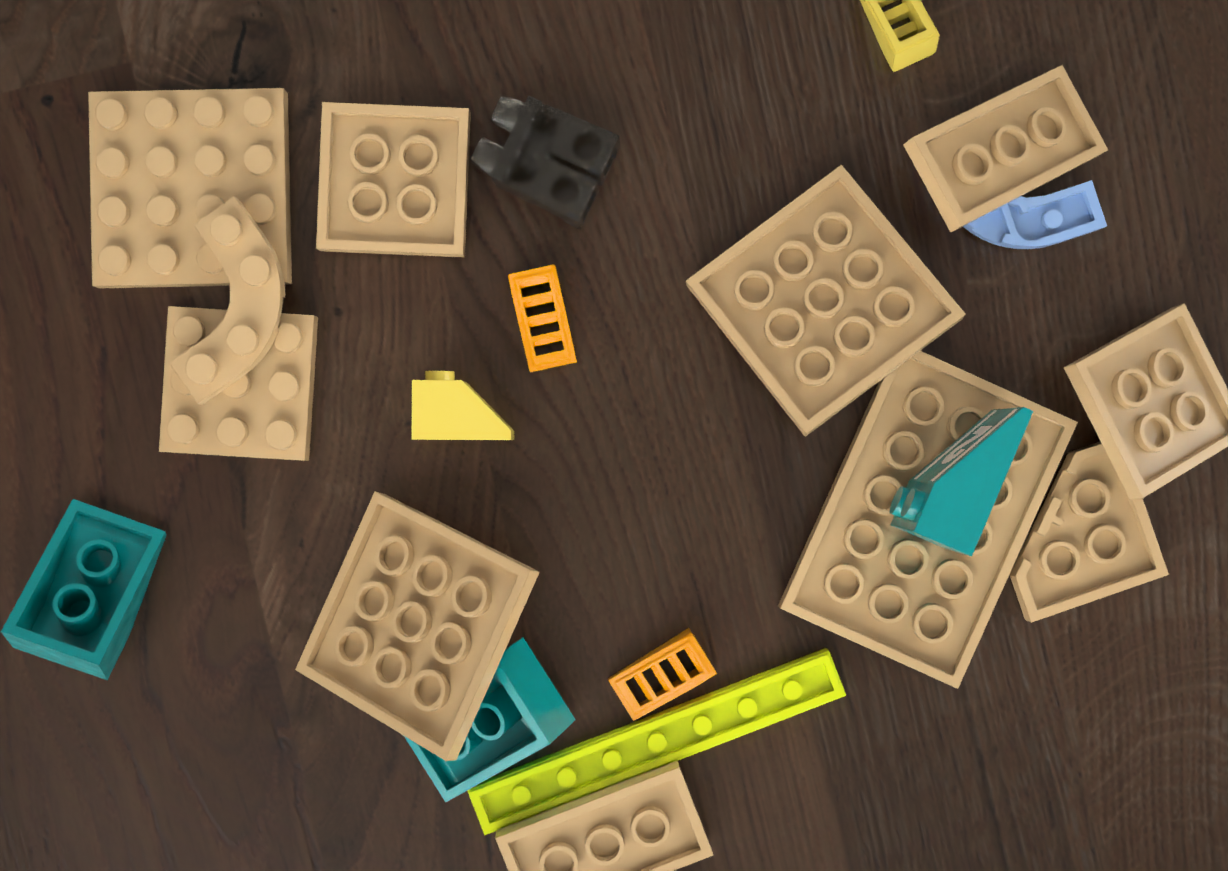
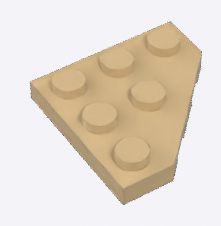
(1085, 540)

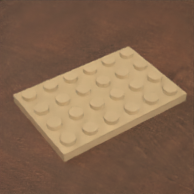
(889, 585)

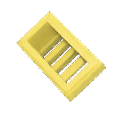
(908, 42)

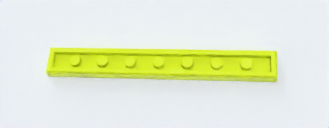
(656, 740)

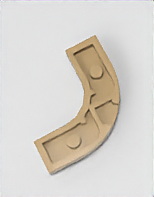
(253, 309)

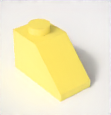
(453, 411)

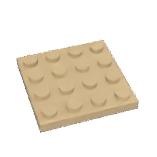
(168, 163)
(824, 300)
(416, 624)

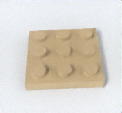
(393, 179)
(1154, 401)
(258, 414)

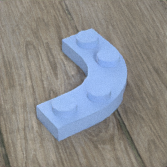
(1042, 219)

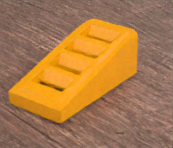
(531, 278)
(686, 681)

